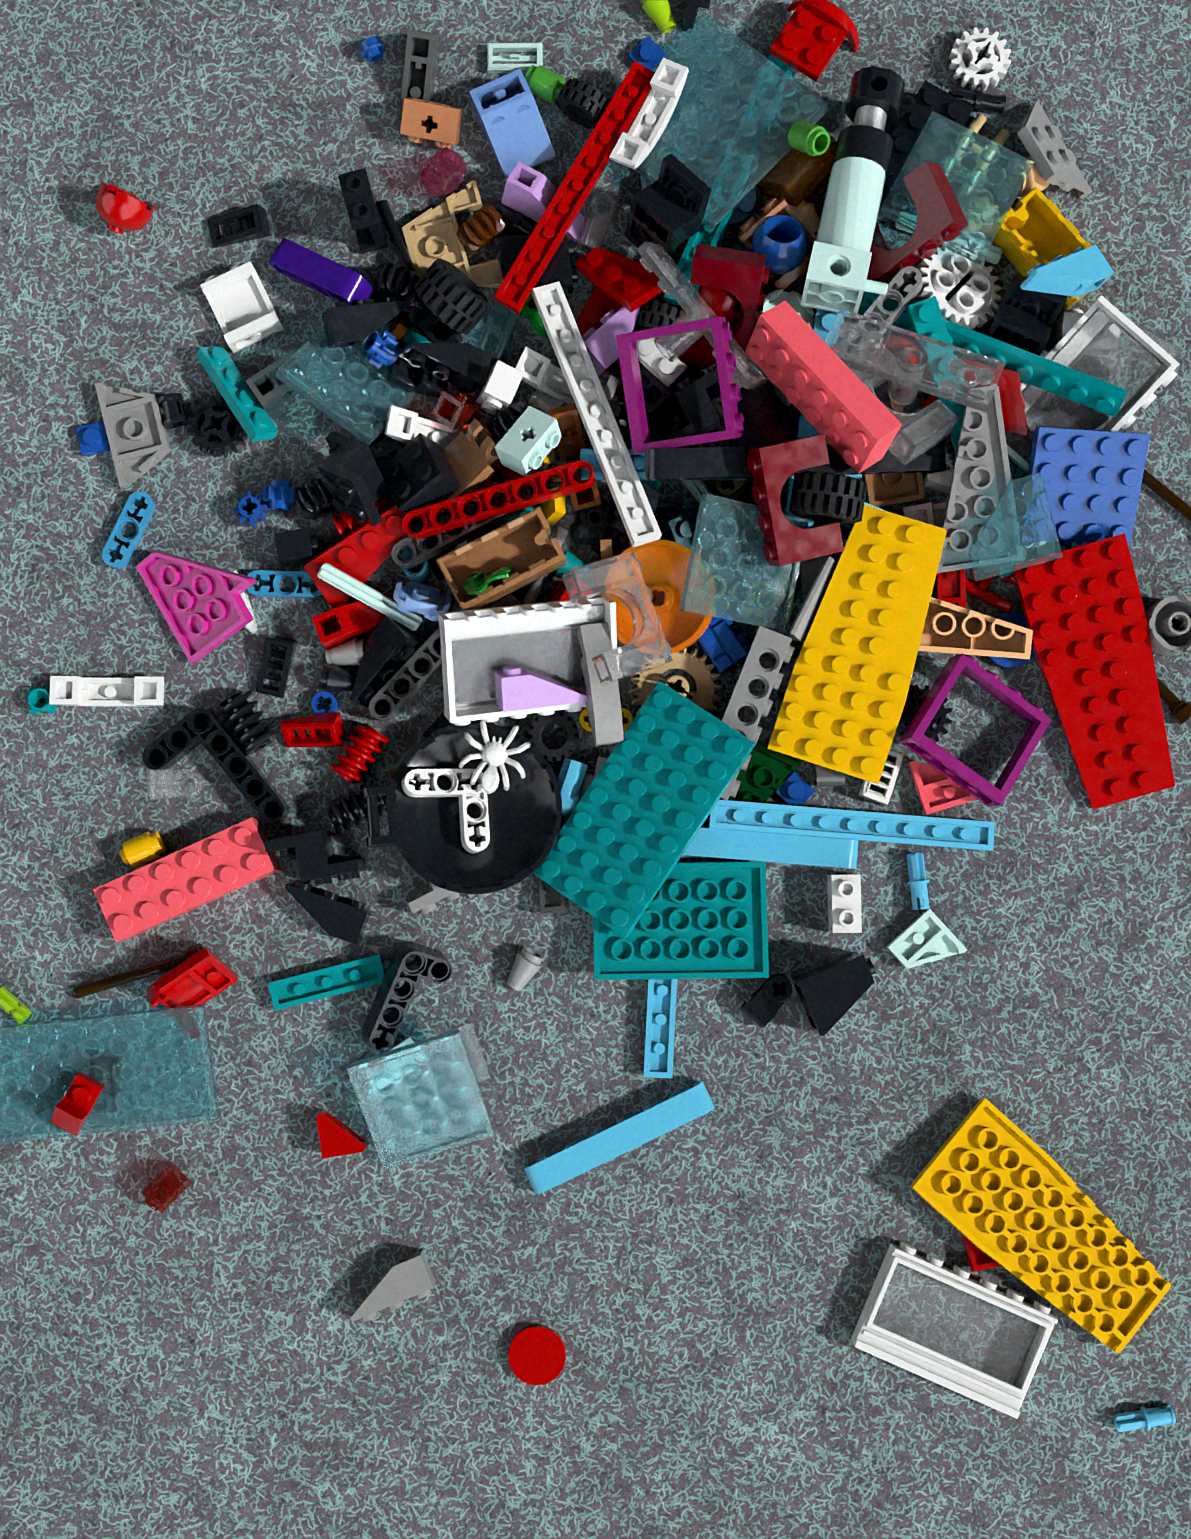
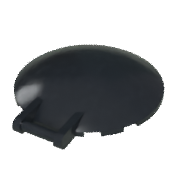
(428, 828)

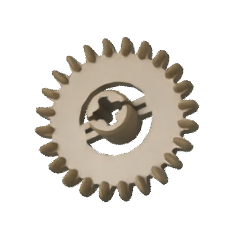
(690, 664)

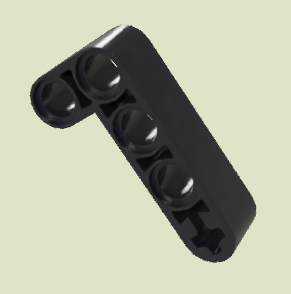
(381, 1037)

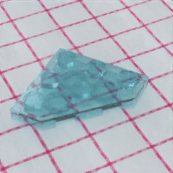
(1017, 531)

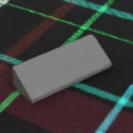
(810, 606)

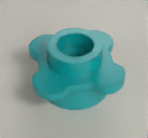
(34, 697)

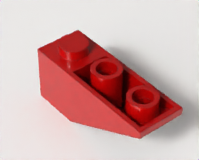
(347, 622)

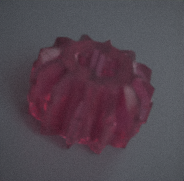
(443, 172)

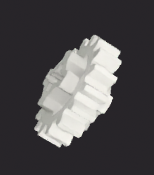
(986, 71)

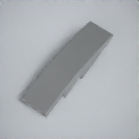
(602, 701)

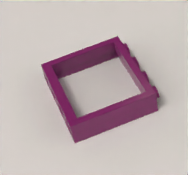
(634, 392)
(949, 765)

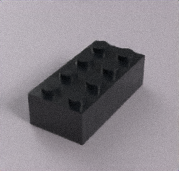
(928, 99)

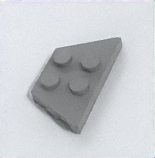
(1049, 152)
(133, 431)

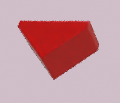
(337, 1138)

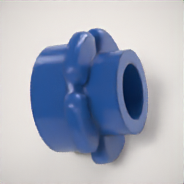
(372, 48)

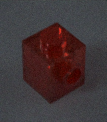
(455, 410)
(166, 1188)

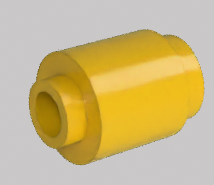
(142, 849)

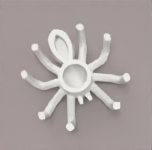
(494, 755)

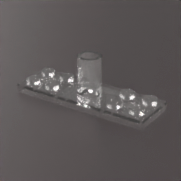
(674, 282)
(914, 362)

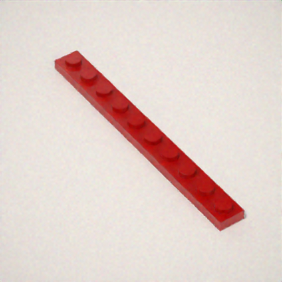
(574, 189)

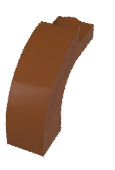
(569, 451)

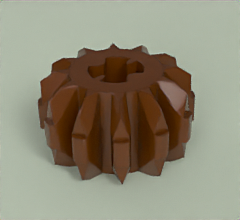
(480, 229)

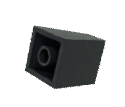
(833, 989)

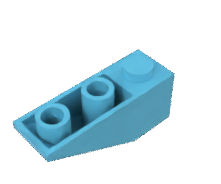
(1070, 275)

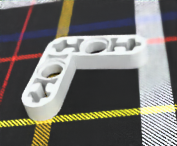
(466, 796)

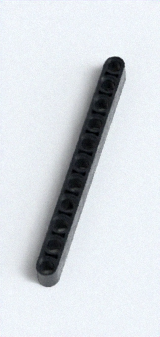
(732, 463)

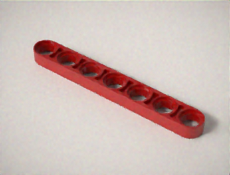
(512, 503)

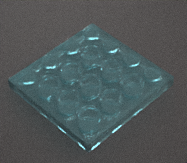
(980, 174)
(344, 385)
(729, 571)
(420, 1099)

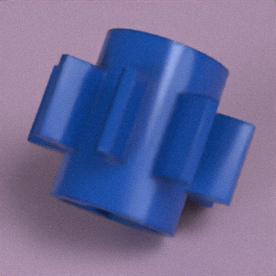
(381, 349)
(279, 495)
(257, 514)

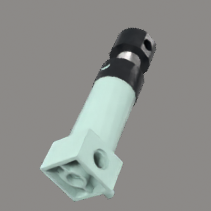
(854, 195)

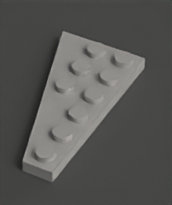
(976, 484)

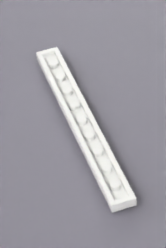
(596, 414)

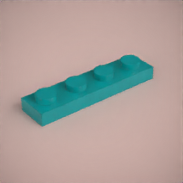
(237, 393)
(327, 982)

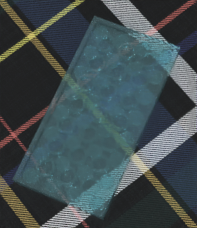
(149, 1060)

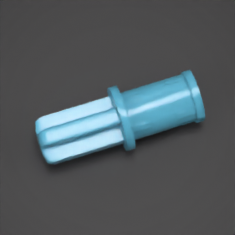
(917, 881)
(1145, 1418)

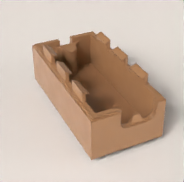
(517, 543)

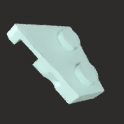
(925, 941)

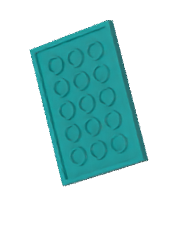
(698, 926)

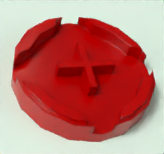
(537, 1354)

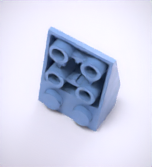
(512, 122)

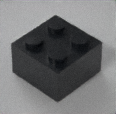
(419, 475)

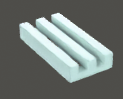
(513, 58)

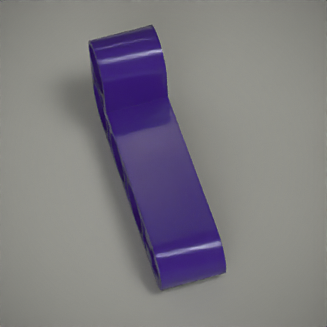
(321, 273)

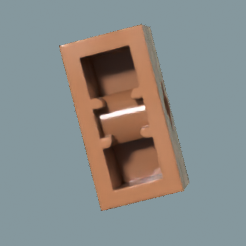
(447, 116)

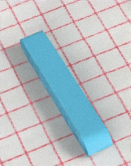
(774, 848)
(618, 1139)

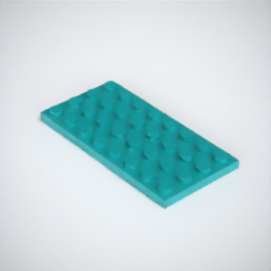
(644, 809)

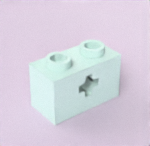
(528, 441)

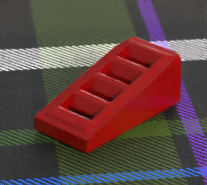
(329, 723)

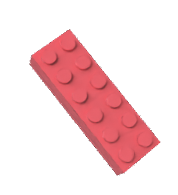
(822, 387)
(186, 880)

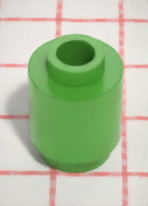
(544, 83)
(808, 138)

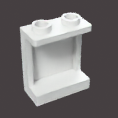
(241, 306)

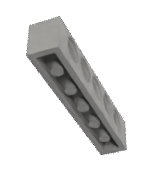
(769, 643)

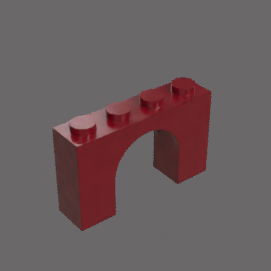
(937, 222)
(739, 274)
(770, 470)

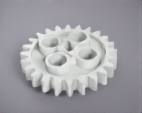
(974, 301)

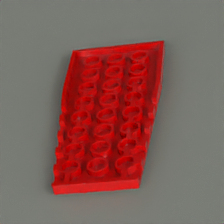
(1099, 668)

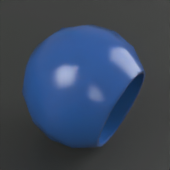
(782, 241)

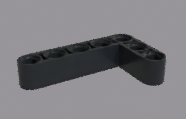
(224, 758)

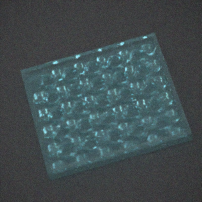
(729, 115)

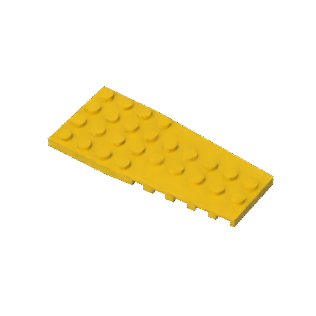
(861, 648)
(1040, 1226)

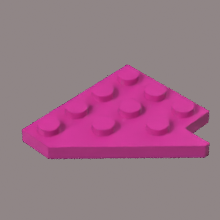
(196, 600)

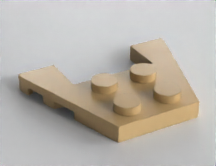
(434, 237)

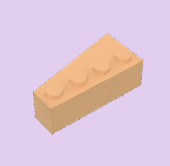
(972, 633)

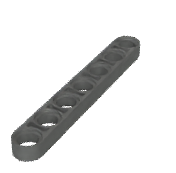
(447, 541)

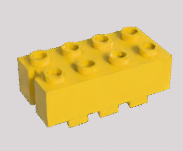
(1037, 234)

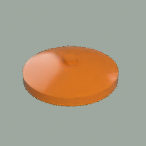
(664, 572)

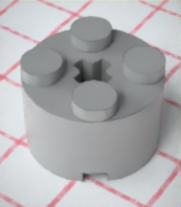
(1164, 638)

